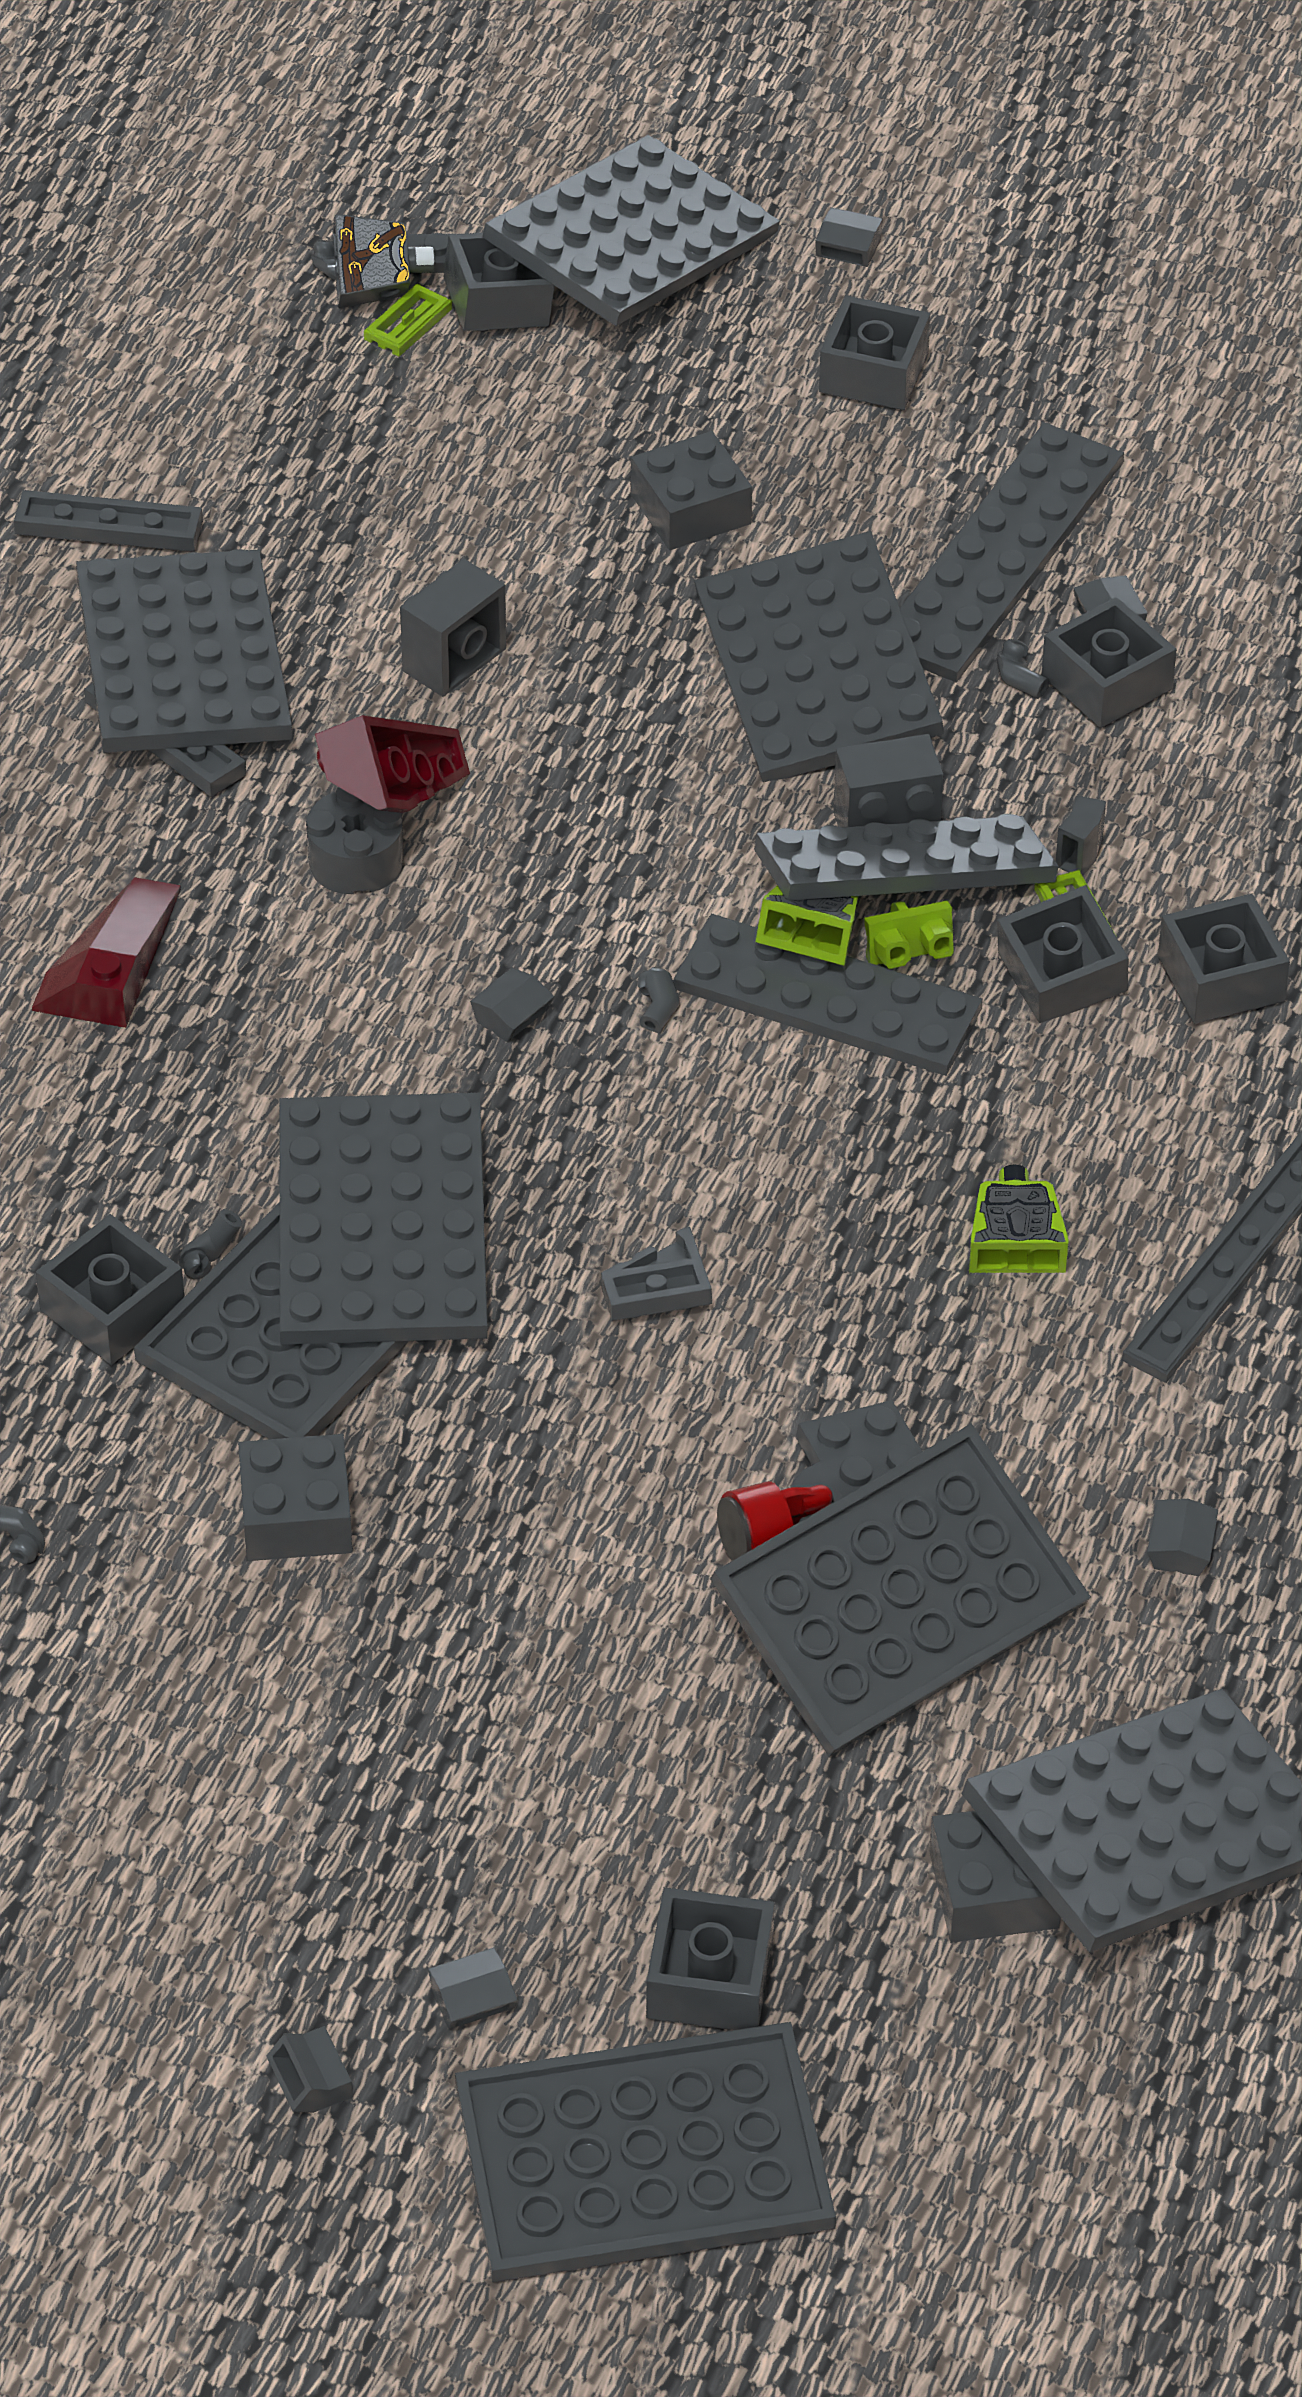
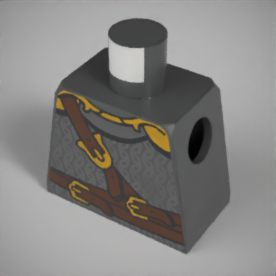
(374, 259)

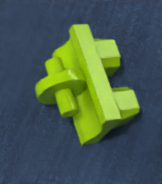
(909, 933)

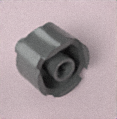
(353, 844)

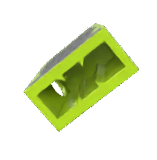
(808, 926)
(1017, 1226)

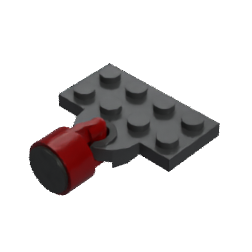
(843, 1455)

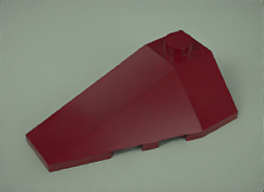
(391, 760)
(110, 960)

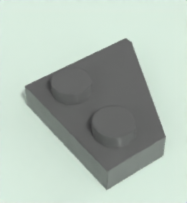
(658, 1280)

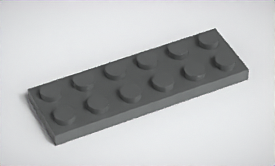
(905, 857)
(845, 1003)

